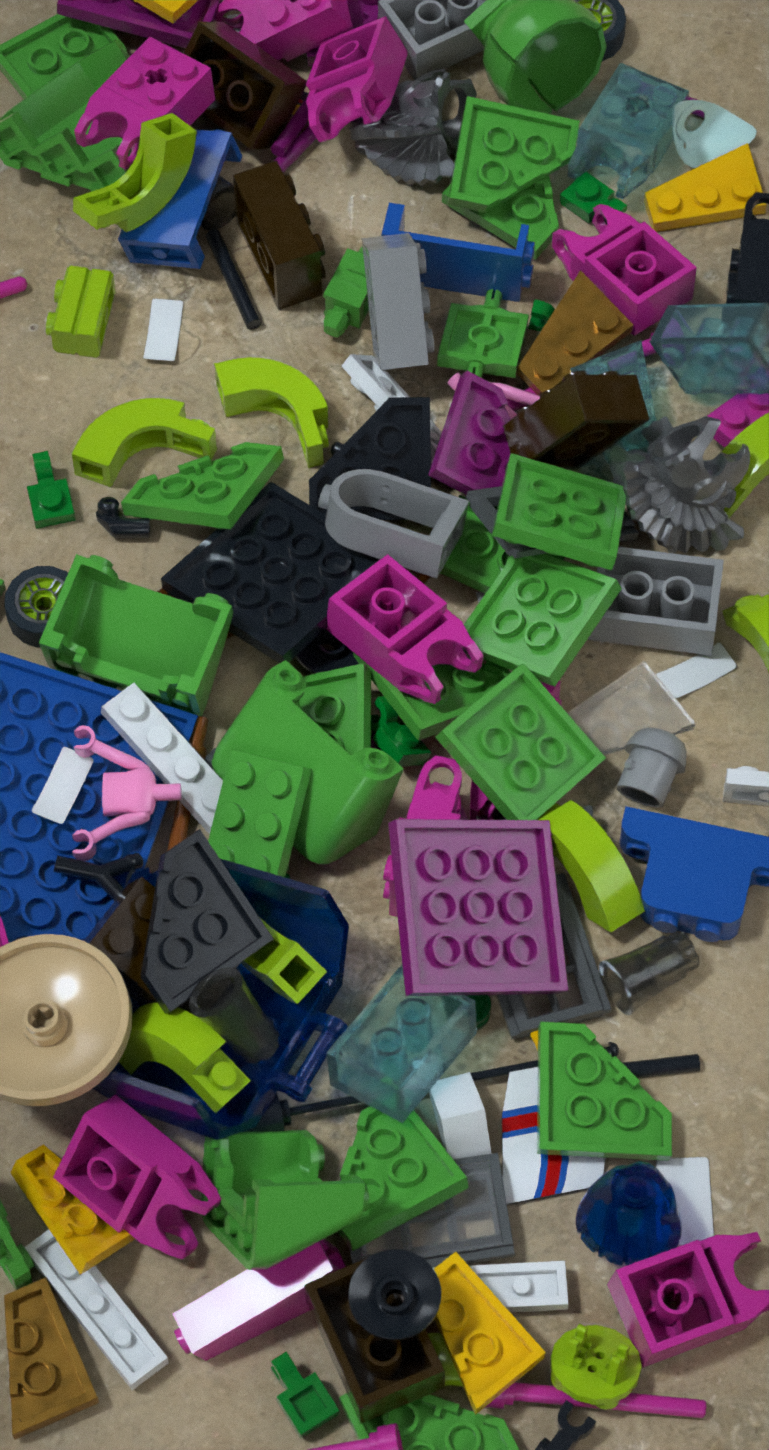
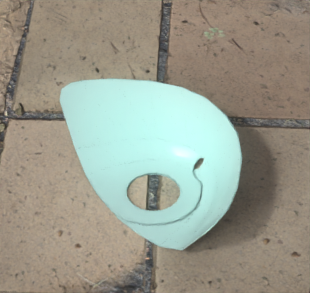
(716, 135)

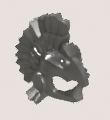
(410, 135)
(676, 491)

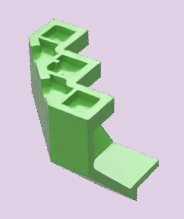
(42, 126)

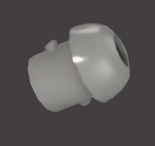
(651, 766)

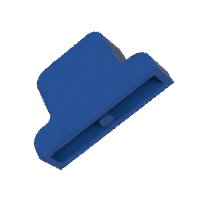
(694, 872)

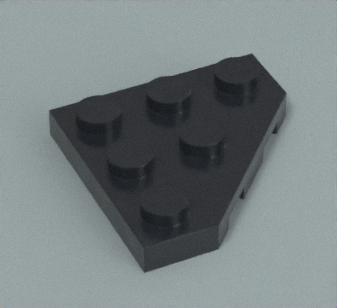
(390, 442)
(196, 922)

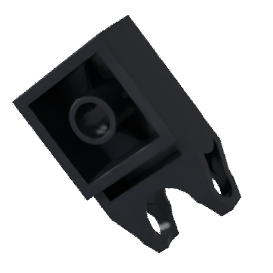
(750, 263)

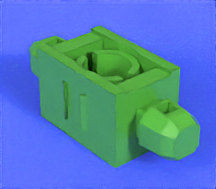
(346, 295)

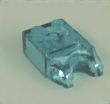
(627, 128)

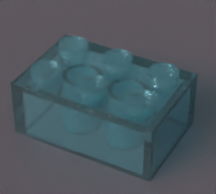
(716, 347)
(400, 1047)

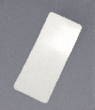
(163, 329)
(697, 671)
(62, 786)

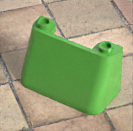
(136, 636)
(344, 792)
(274, 1195)

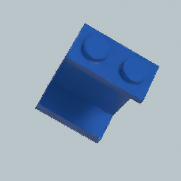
(172, 232)
(469, 265)

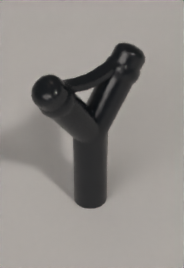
(103, 873)

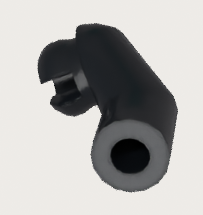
(117, 523)

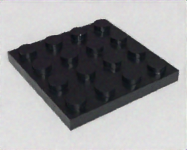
(273, 571)

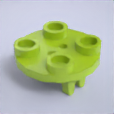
(614, 1374)

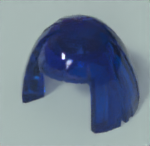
(629, 1214)

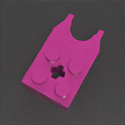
(287, 26)
(354, 77)
(144, 87)
(628, 266)
(401, 629)
(428, 802)
(135, 1177)
(703, 1287)

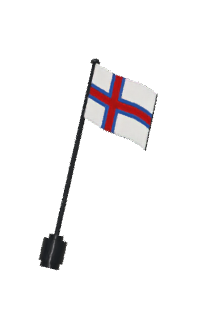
(525, 1173)

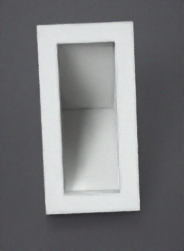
(460, 1117)

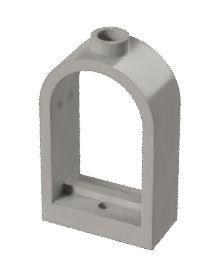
(401, 498)

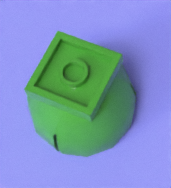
(538, 44)

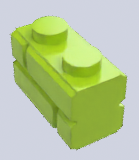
(81, 311)

